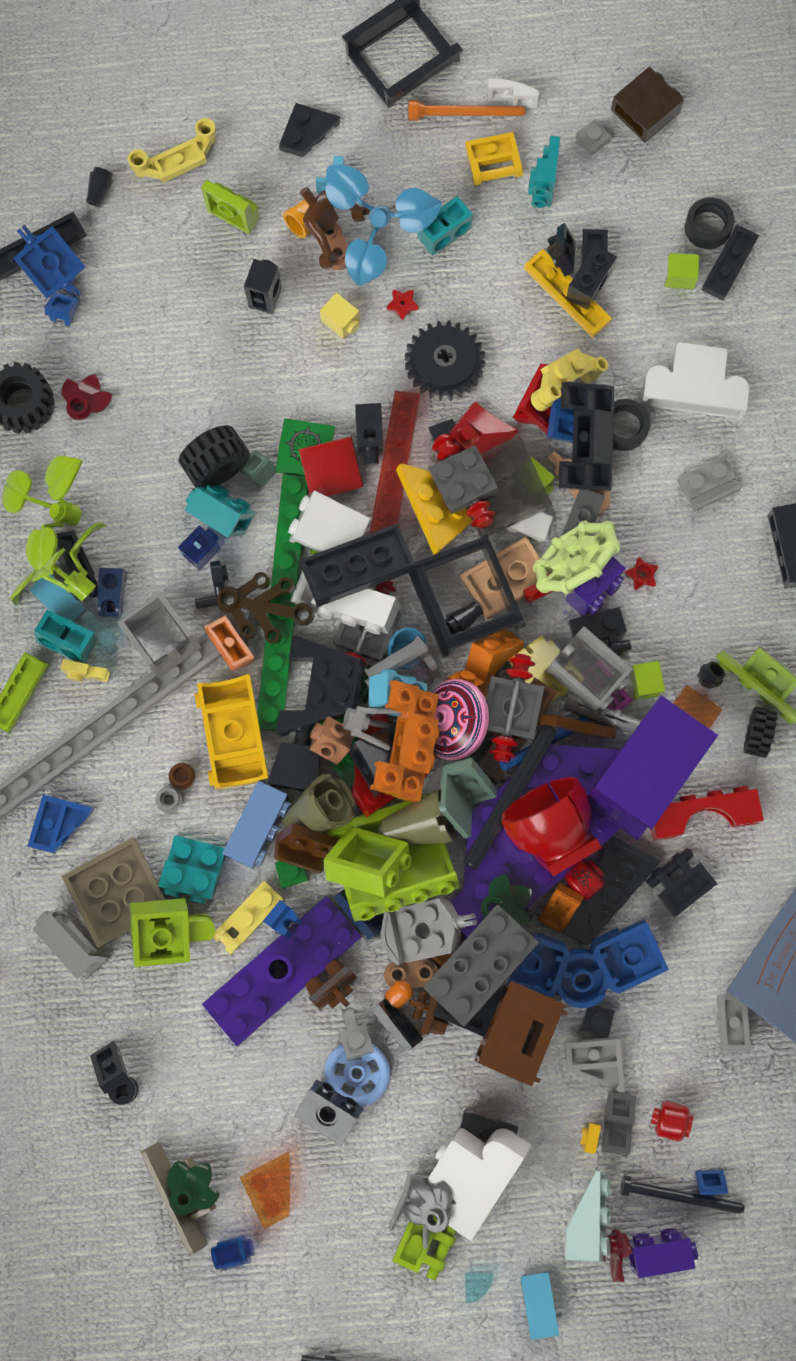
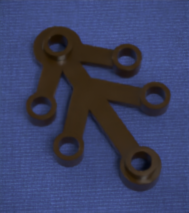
(261, 606)

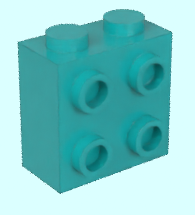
(220, 510)

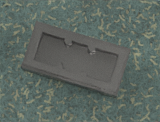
(585, 508)

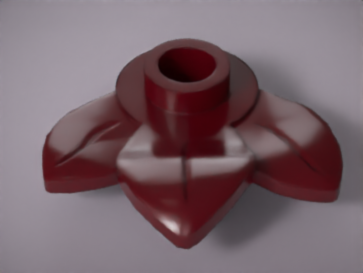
(85, 394)
(619, 1249)

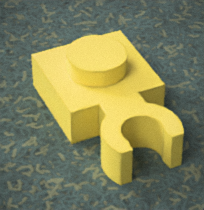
(77, 671)

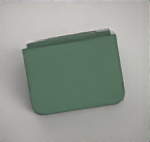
(259, 468)

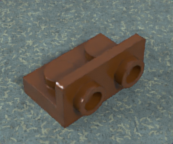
(303, 847)

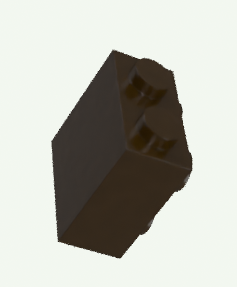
(647, 104)

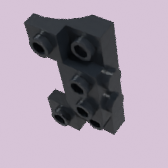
(591, 437)

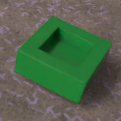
(290, 875)

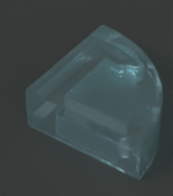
(477, 1285)

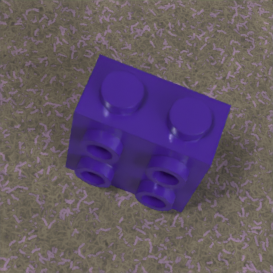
(591, 594)
(662, 1253)

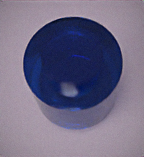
(232, 1253)

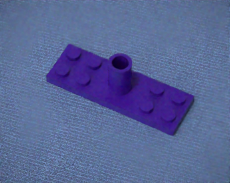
(257, 994)

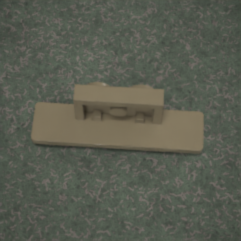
(186, 1225)

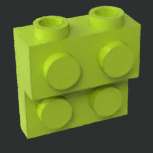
(230, 207)

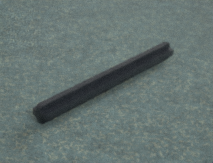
(511, 793)

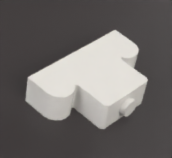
(696, 383)
(477, 1175)

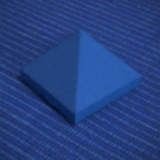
(711, 1182)

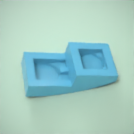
(57, 599)
(539, 1306)

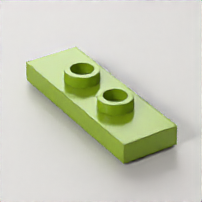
(20, 690)

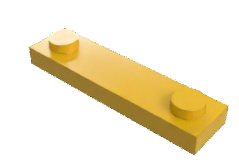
(556, 285)

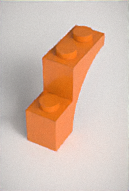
(488, 657)

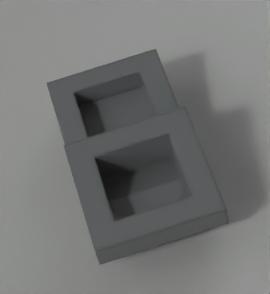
(618, 1123)

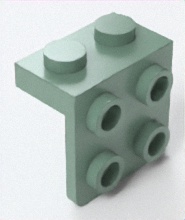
(461, 786)

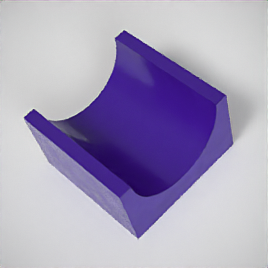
(651, 768)

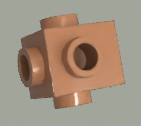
(331, 740)

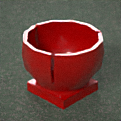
(552, 828)

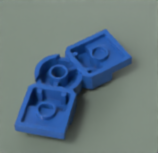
(612, 962)

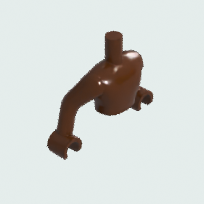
(321, 218)

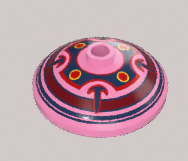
(464, 719)

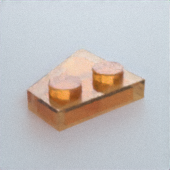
(270, 1189)

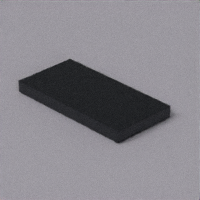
(357, 565)

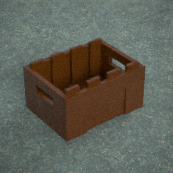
(510, 1027)

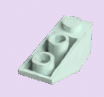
(587, 1229)

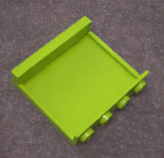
(427, 876)

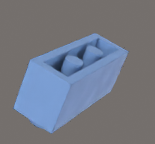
(257, 825)

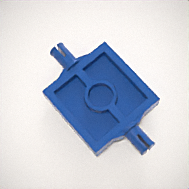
(49, 262)

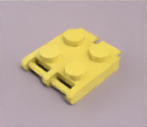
(543, 655)

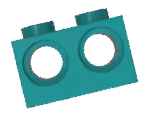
(451, 223)
(64, 637)

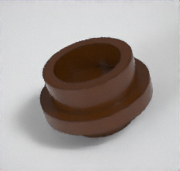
(182, 776)

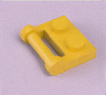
(492, 151)

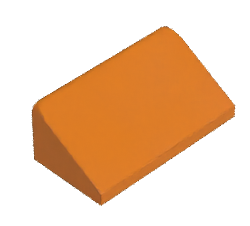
(229, 643)

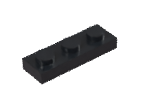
(730, 262)

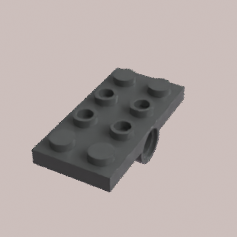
(481, 965)

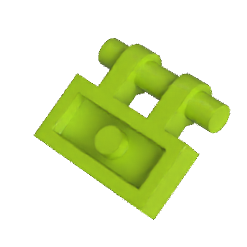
(412, 1254)

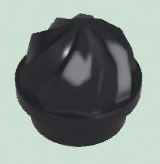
(711, 675)

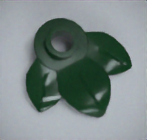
(509, 897)
(192, 1183)

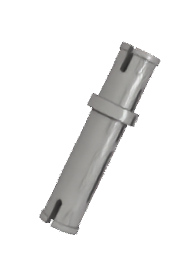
(574, 705)

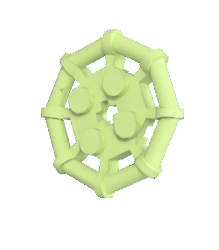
(578, 557)

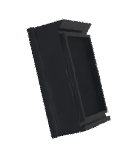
(383, 23)
(446, 642)

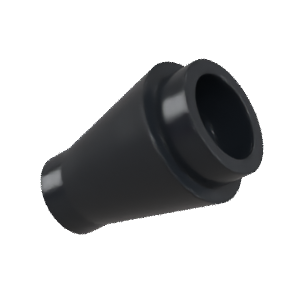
(98, 186)
(463, 617)

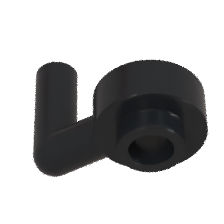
(219, 575)

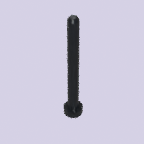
(628, 1186)

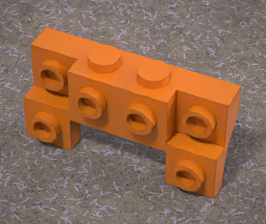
(412, 743)

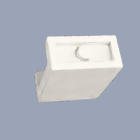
(326, 523)

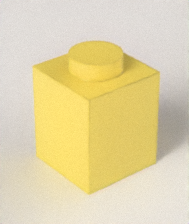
(340, 316)

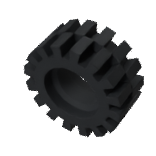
(760, 732)

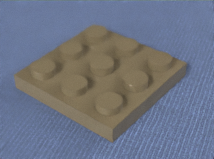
(108, 886)

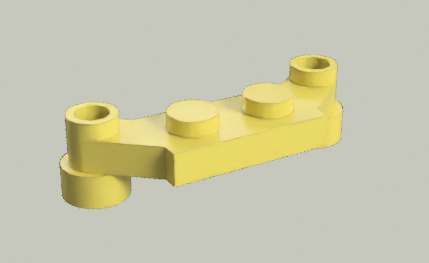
(177, 159)
(564, 370)

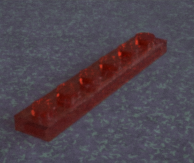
(396, 452)

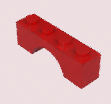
(738, 808)

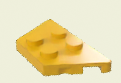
(432, 513)

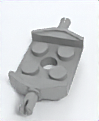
(402, 932)

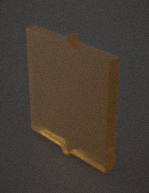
(698, 706)

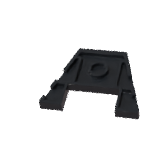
(332, 686)

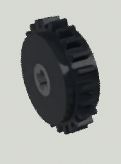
(462, 359)

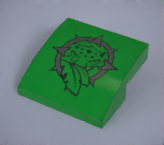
(297, 435)

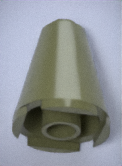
(322, 805)
(420, 823)

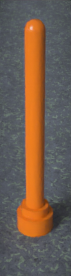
(418, 110)

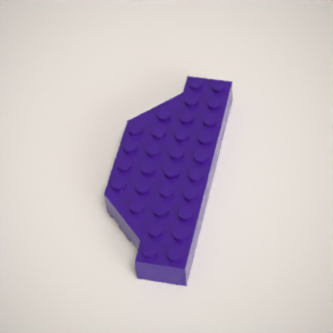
(504, 857)

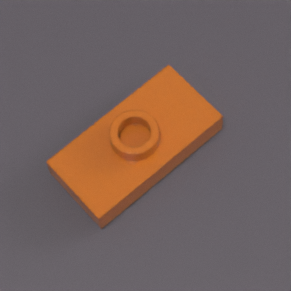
(560, 908)

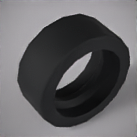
(715, 206)
(641, 413)

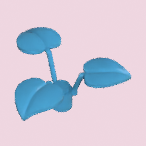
(414, 207)

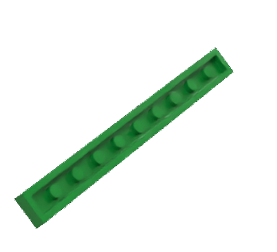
(285, 564)

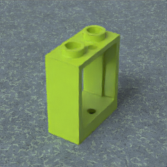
(377, 882)

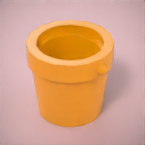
(294, 219)

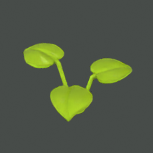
(59, 477)
(76, 582)

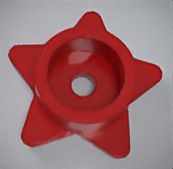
(402, 310)
(647, 569)

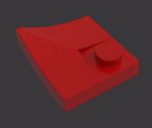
(481, 429)

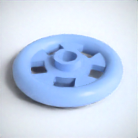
(379, 1078)

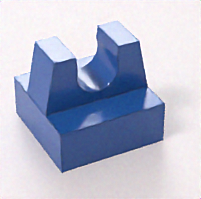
(61, 307)
(281, 917)

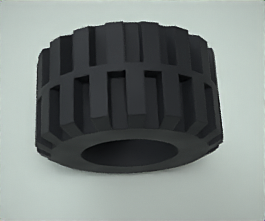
(37, 407)
(214, 456)

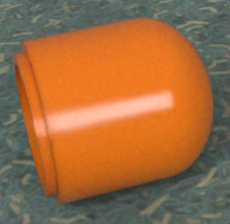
(399, 994)

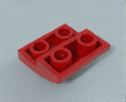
(331, 467)

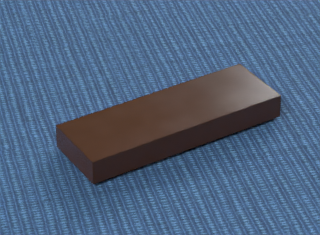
(577, 726)

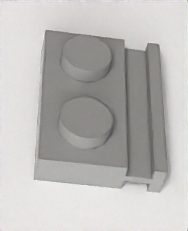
(709, 483)

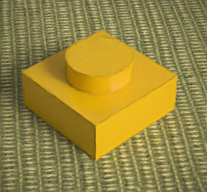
(590, 1137)

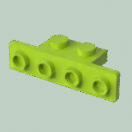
(766, 677)

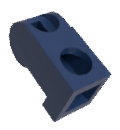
(111, 592)

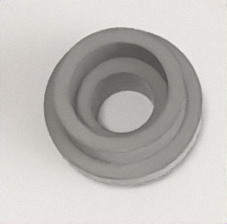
(163, 793)

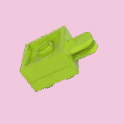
(164, 930)

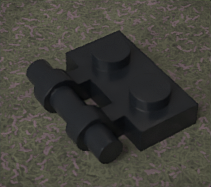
(604, 625)
(687, 888)

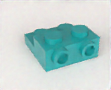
(544, 175)
(192, 869)

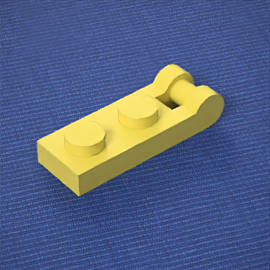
(248, 917)

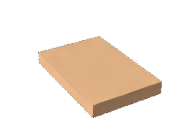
(517, 565)

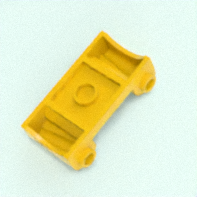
(232, 733)

